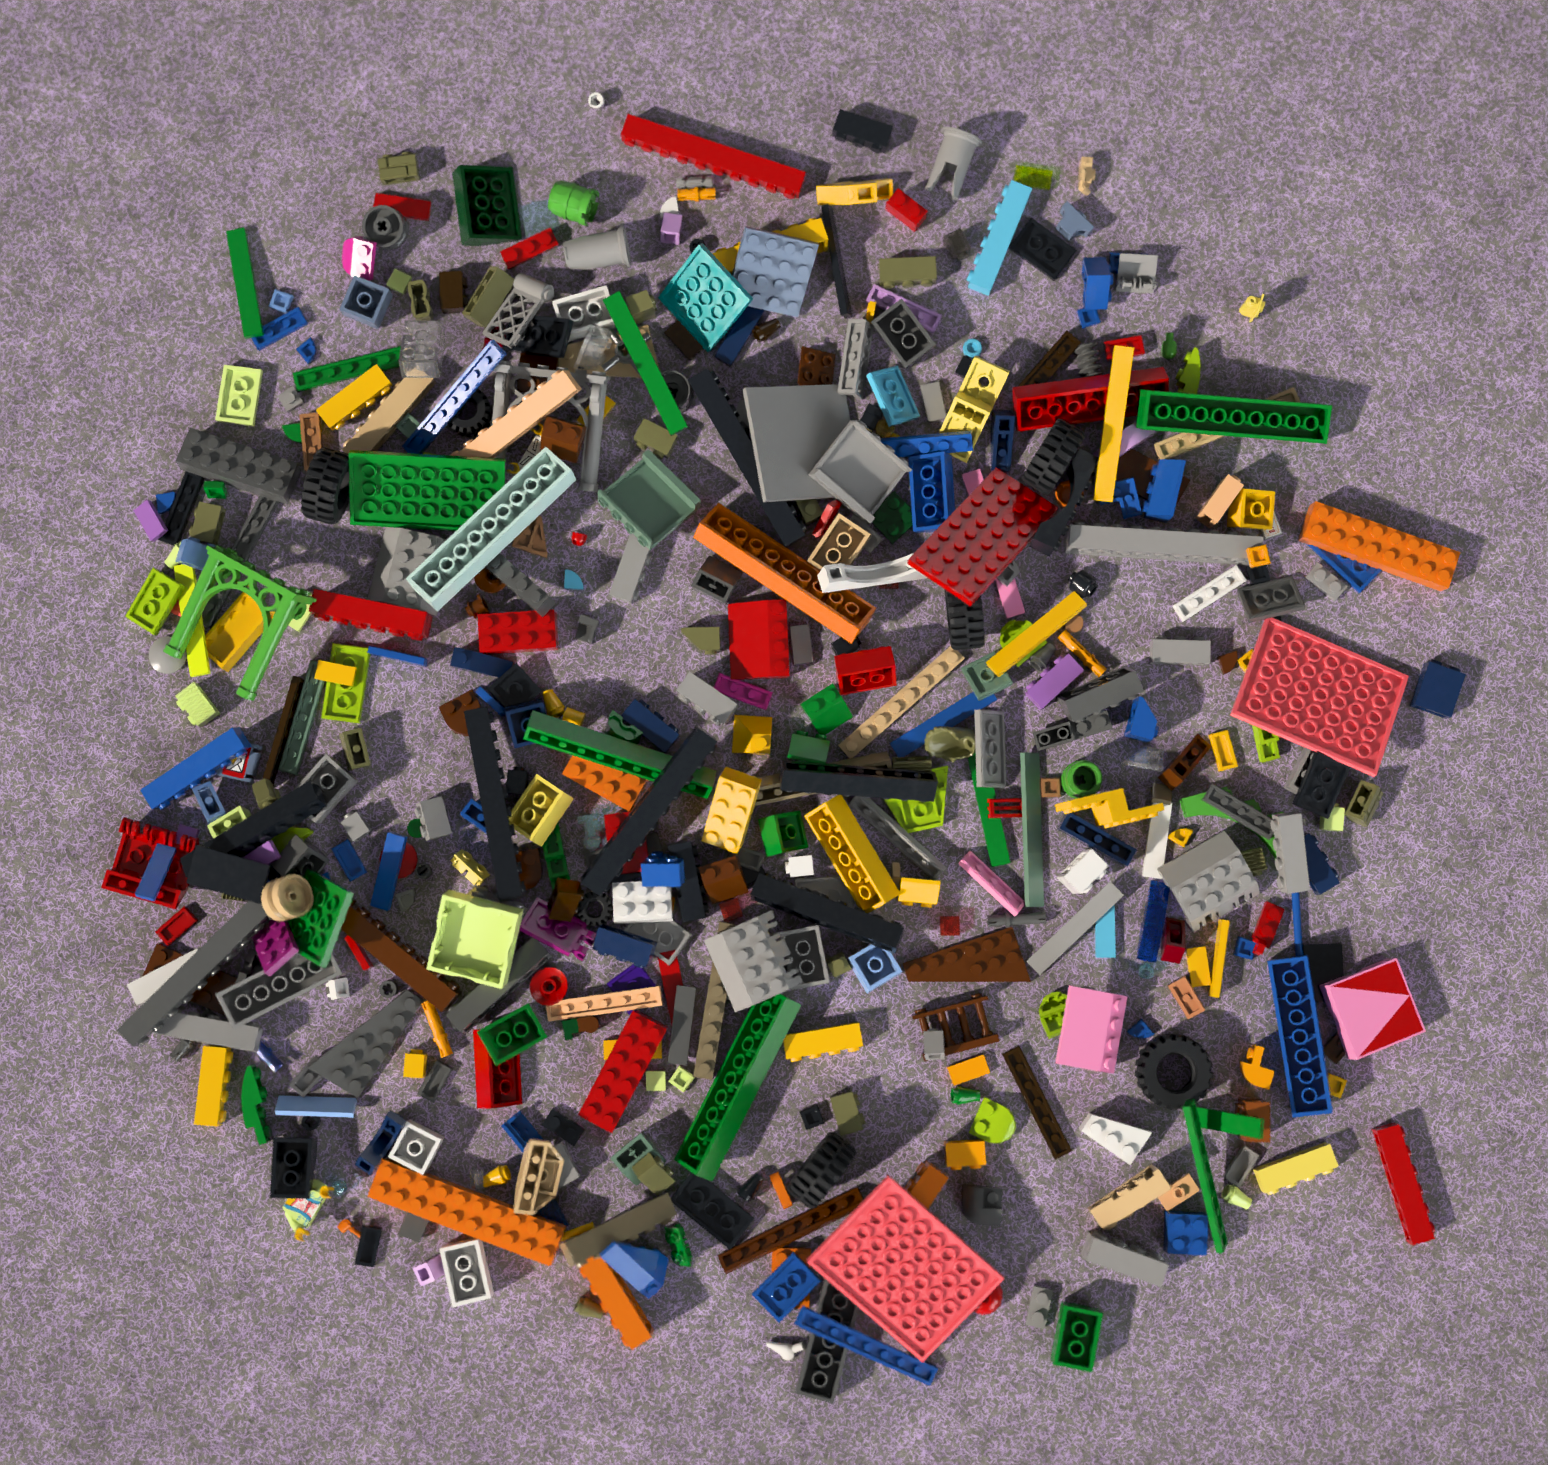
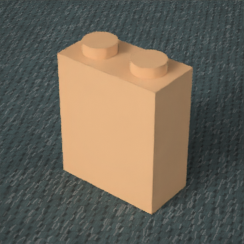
(1219, 501)

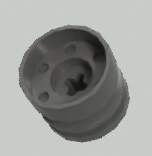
(680, 384)

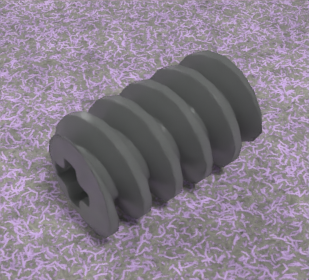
(1087, 360)

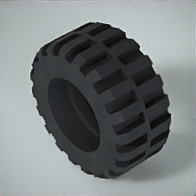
(1053, 456)
(326, 486)
(964, 623)
(1148, 1063)
(821, 1170)

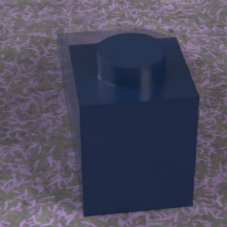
(1002, 439)
(479, 663)

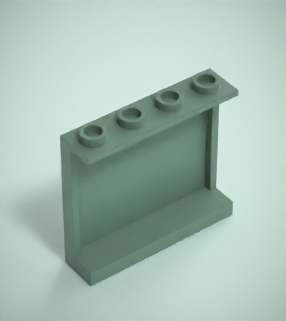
(649, 500)

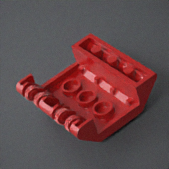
(134, 855)

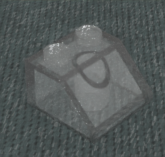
(593, 347)

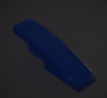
(1153, 922)

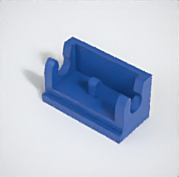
(520, 1130)

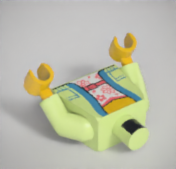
(302, 1212)

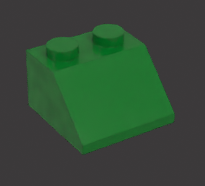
(826, 710)
(808, 747)
(783, 833)

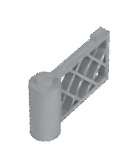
(530, 291)

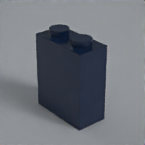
(1438, 689)

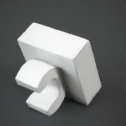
(338, 988)

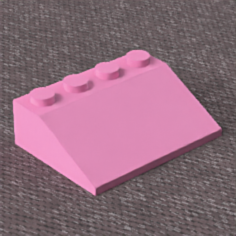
(1091, 1029)

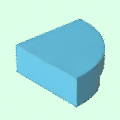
(572, 581)

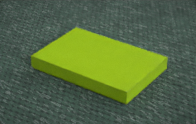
(155, 601)

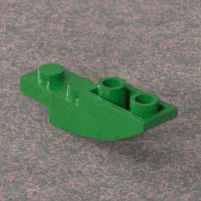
(252, 1095)

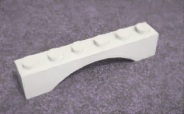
(845, 577)

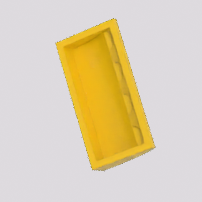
(235, 632)

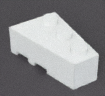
(1115, 1136)

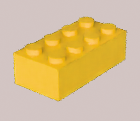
(731, 810)

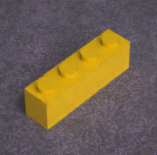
(354, 397)
(823, 1040)
(212, 1085)

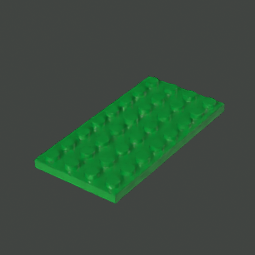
(420, 488)

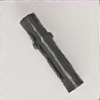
(1020, 919)
(184, 1045)

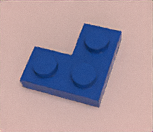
(1126, 493)

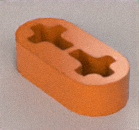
(781, 1190)

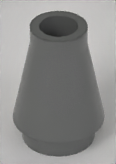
(1042, 658)

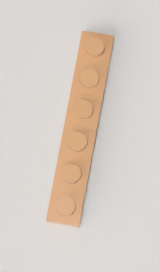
(605, 1003)

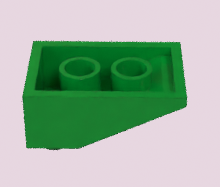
(512, 1034)

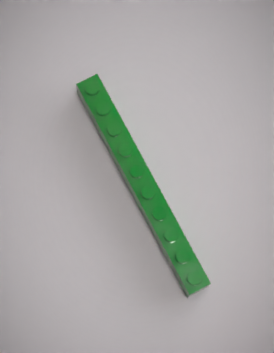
(609, 751)

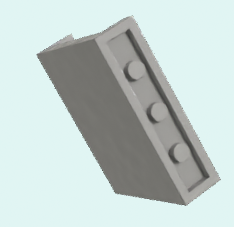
(859, 470)

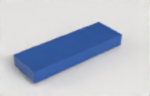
(280, 328)
(399, 656)
(155, 872)

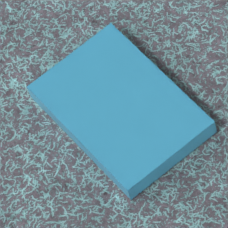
(893, 395)

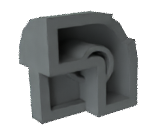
(982, 1204)

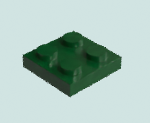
(893, 518)

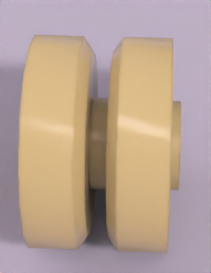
(287, 897)

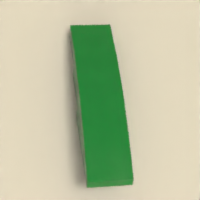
(555, 856)

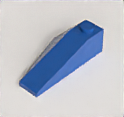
(638, 1266)

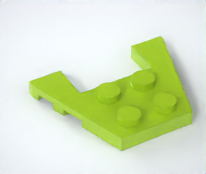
(918, 815)

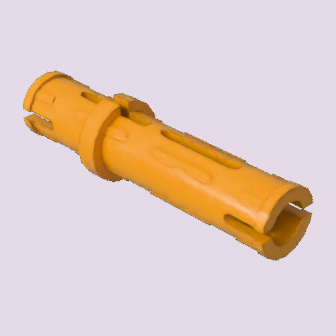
(1085, 656)
(438, 1031)

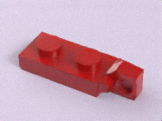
(1266, 927)

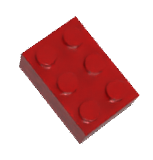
(865, 670)

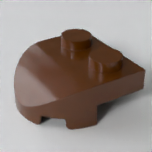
(454, 711)
(531, 867)

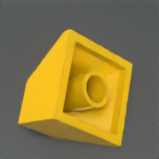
(1252, 509)
(752, 735)

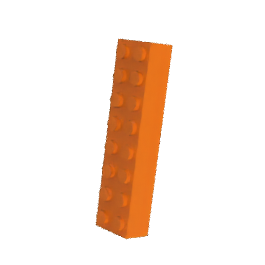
(1379, 546)

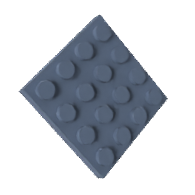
(774, 269)

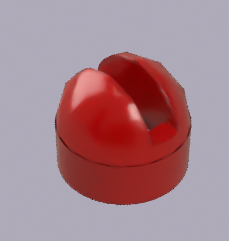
(578, 538)

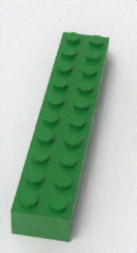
(1233, 416)
(736, 1085)

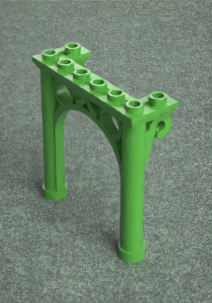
(287, 607)

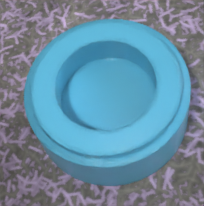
(971, 348)

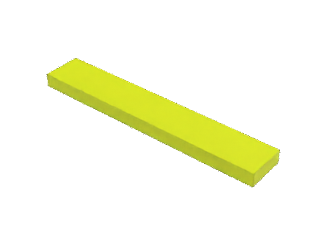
(196, 648)

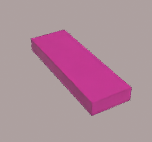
(743, 691)

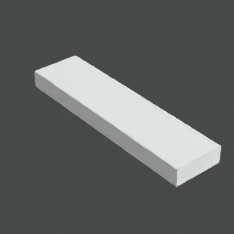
(1209, 593)
(1156, 842)

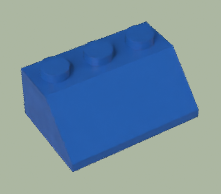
(1163, 489)

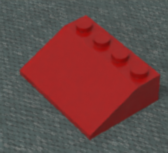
(758, 640)

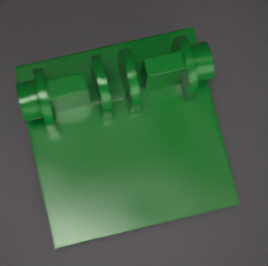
(679, 1254)

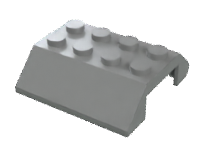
(398, 557)
(1209, 880)
(752, 962)

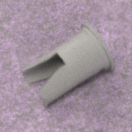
(954, 154)
(598, 250)

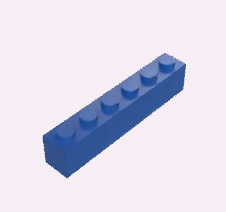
(196, 768)

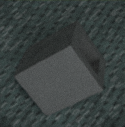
(587, 629)

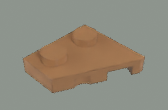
(532, 539)

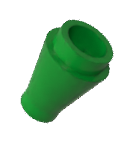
(963, 1095)

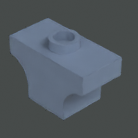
(1073, 223)

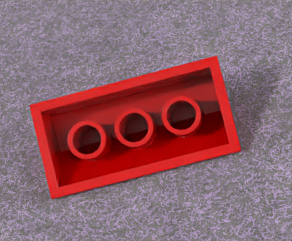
(498, 1084)

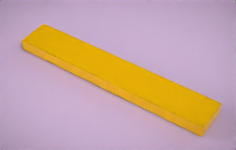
(1036, 634)

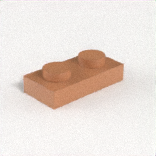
(1186, 997)

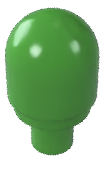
(1169, 347)

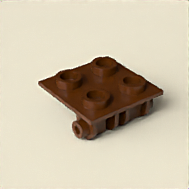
(815, 367)

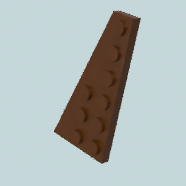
(983, 959)

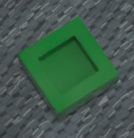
(215, 489)

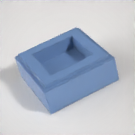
(281, 301)

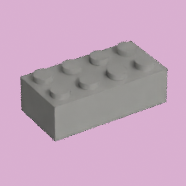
(1125, 1259)

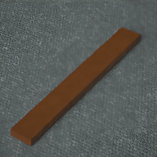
(790, 1231)

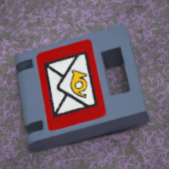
(242, 766)

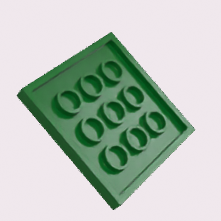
(319, 928)

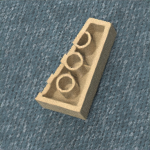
(1129, 1197)

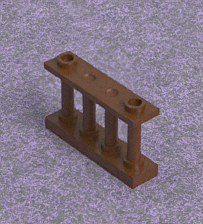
(969, 1041)

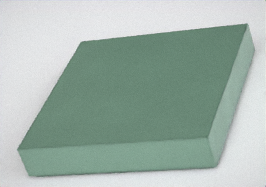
(983, 679)

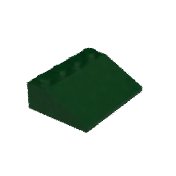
(486, 205)

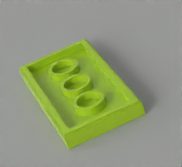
(344, 701)

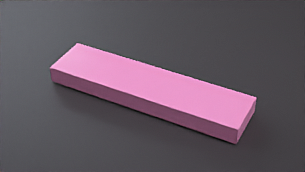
(992, 883)

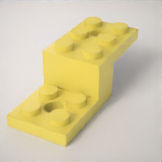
(974, 401)

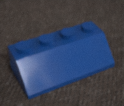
(931, 490)

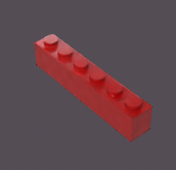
(1403, 1183)

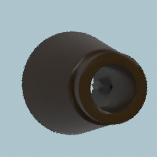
(765, 330)

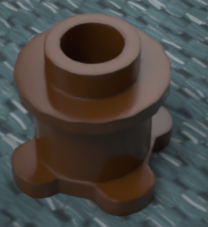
(477, 607)

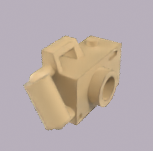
(1086, 174)

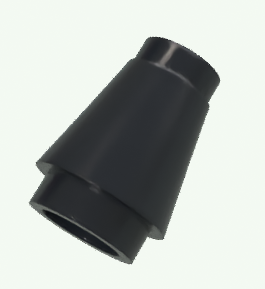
(750, 1188)

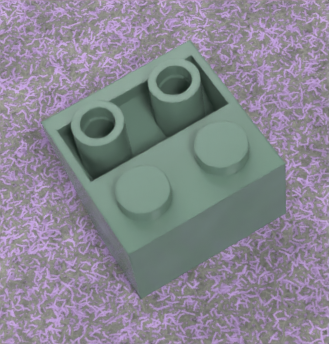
(632, 1152)

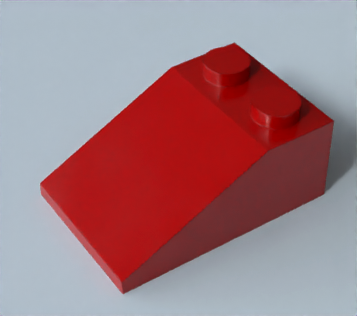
(612, 823)

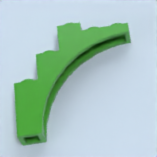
(1195, 806)

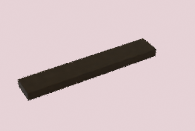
(283, 729)
(1037, 1102)

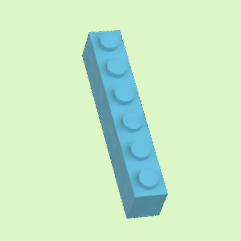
(999, 238)

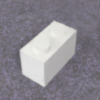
(799, 866)

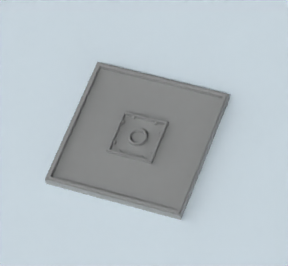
(790, 435)

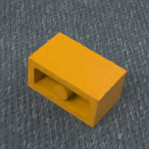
(965, 1153)

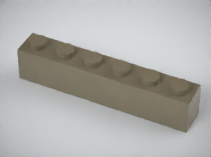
(618, 1229)

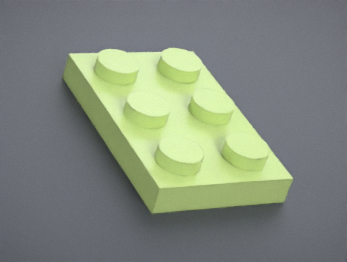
(239, 395)

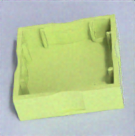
(475, 938)

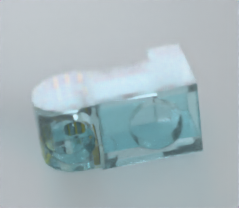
(592, 831)

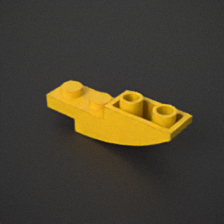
(854, 192)

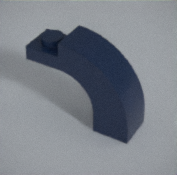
(381, 1143)

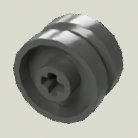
(377, 219)

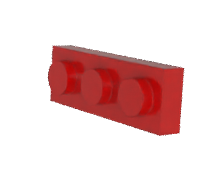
(529, 248)

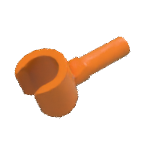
(346, 1225)

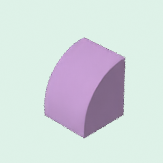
(671, 228)
(429, 1270)

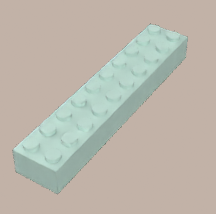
(491, 529)

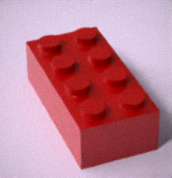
(517, 632)

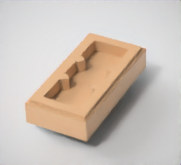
(1181, 1190)

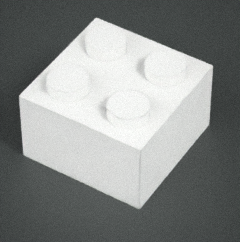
(416, 1147)

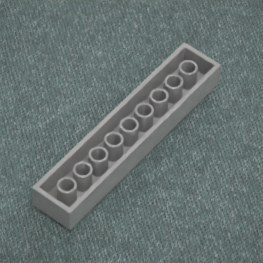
(1159, 543)

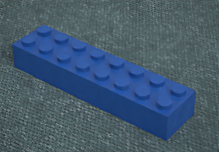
(1300, 1036)

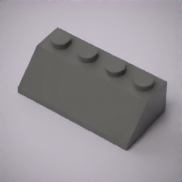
(1100, 694)

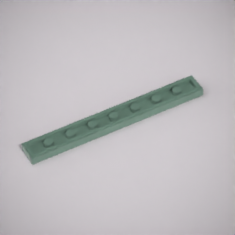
(1032, 829)

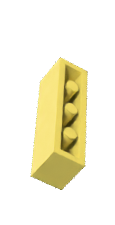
(1295, 1167)

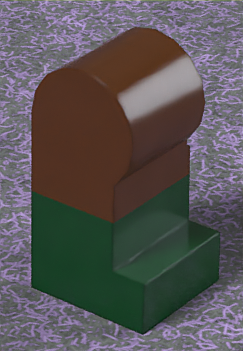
(588, 1024)

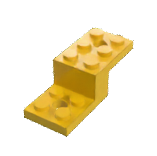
(1109, 808)

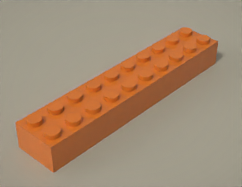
(782, 572)
(467, 1211)

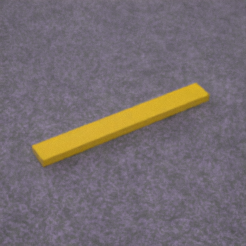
(1113, 423)

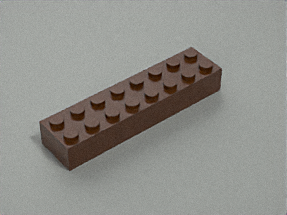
(399, 957)

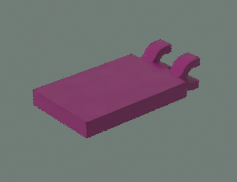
(557, 934)

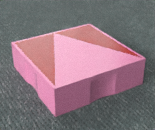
(1372, 1008)

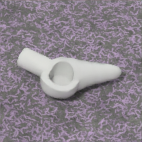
(786, 1350)

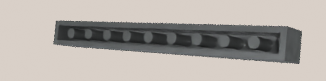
(193, 974)

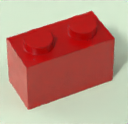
(906, 210)

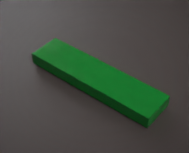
(1231, 1122)

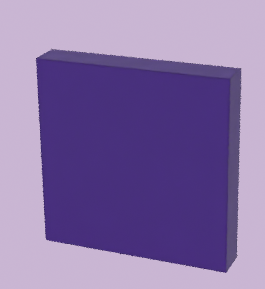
(631, 979)

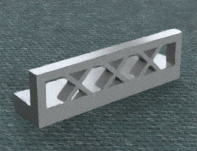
(855, 358)

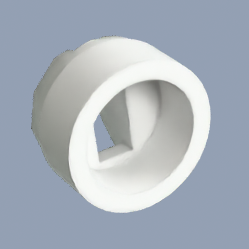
(592, 103)

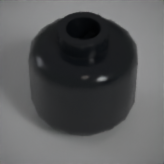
(1082, 583)

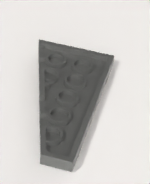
(363, 1050)

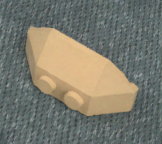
(537, 1176)

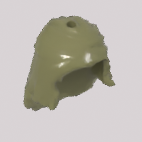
(950, 743)

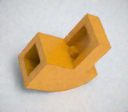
(1253, 1072)

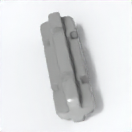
(692, 182)

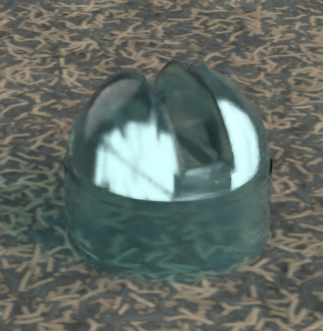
(1146, 974)
(339, 1188)

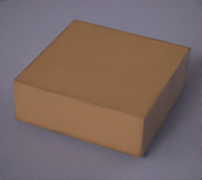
(1050, 787)

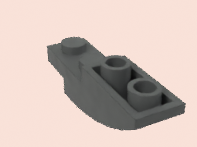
(1072, 731)

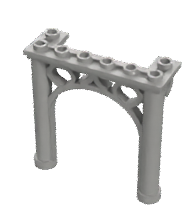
(593, 420)

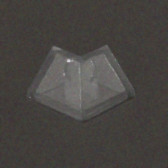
(1145, 759)

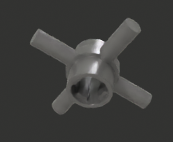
(619, 354)

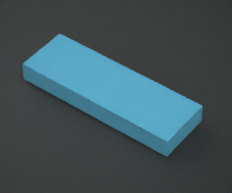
(1105, 935)

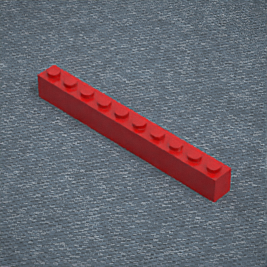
(713, 156)

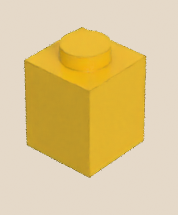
(415, 1064)

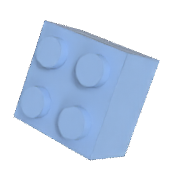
(874, 967)

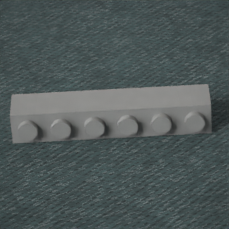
(212, 1031)

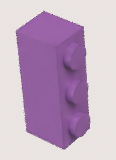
(1053, 681)

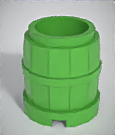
(573, 202)
(1092, 779)

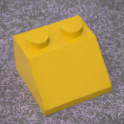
(918, 891)

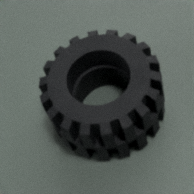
(476, 423)

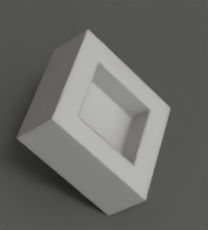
(290, 399)

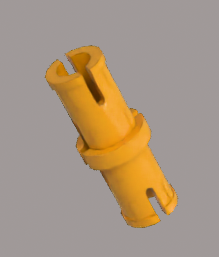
(696, 194)

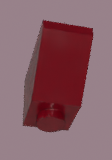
(1173, 940)

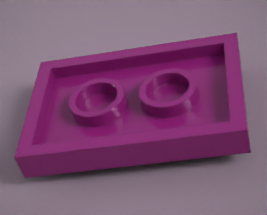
(275, 945)

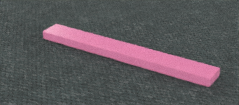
(1008, 595)

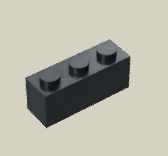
(862, 131)

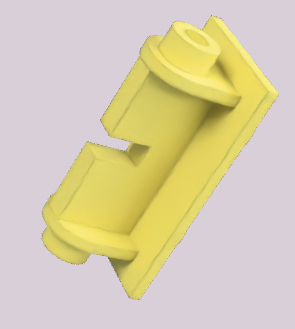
(1252, 307)
(463, 860)

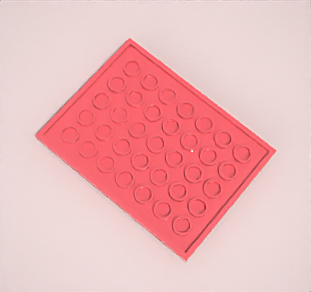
(1320, 696)
(905, 1268)

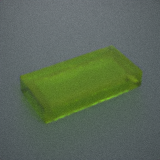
(1033, 177)

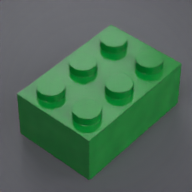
(1076, 1336)

